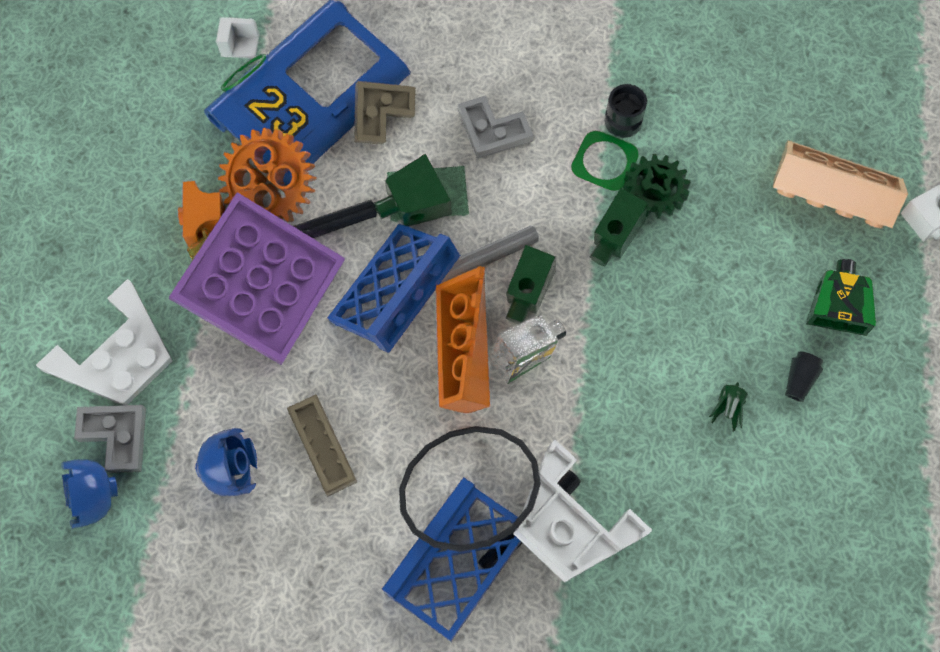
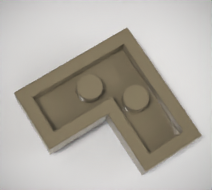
(376, 102)

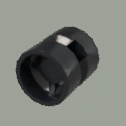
(625, 110)

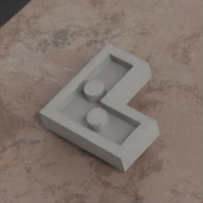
(492, 135)
(121, 428)

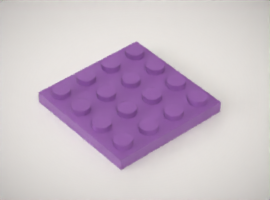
(257, 278)

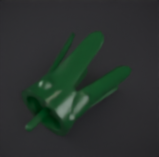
(731, 401)

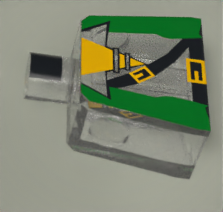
(525, 346)

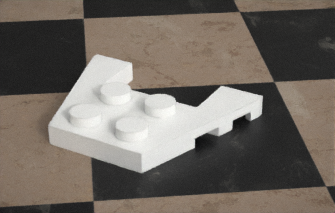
(124, 361)
(563, 531)

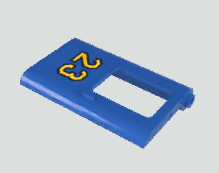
(278, 102)

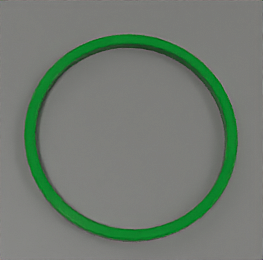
(263, 56)

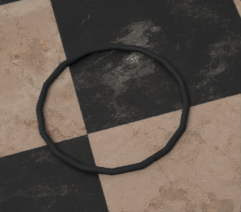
(461, 548)

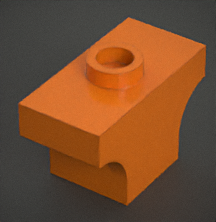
(198, 211)

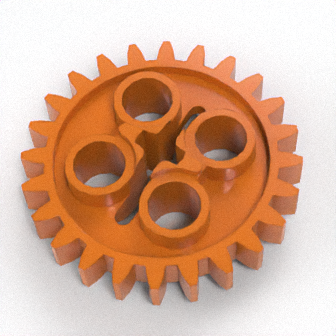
(284, 158)

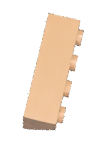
(840, 185)

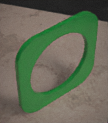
(597, 136)

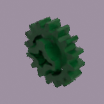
(657, 174)

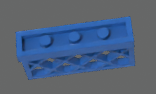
(409, 293)
(422, 555)

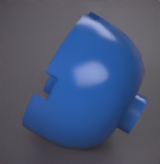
(224, 457)
(87, 491)

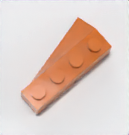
(463, 343)

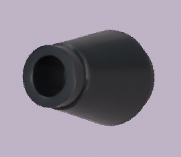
(803, 374)

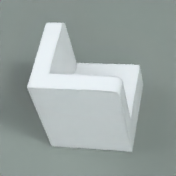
(237, 37)

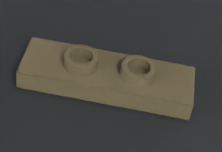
(322, 445)

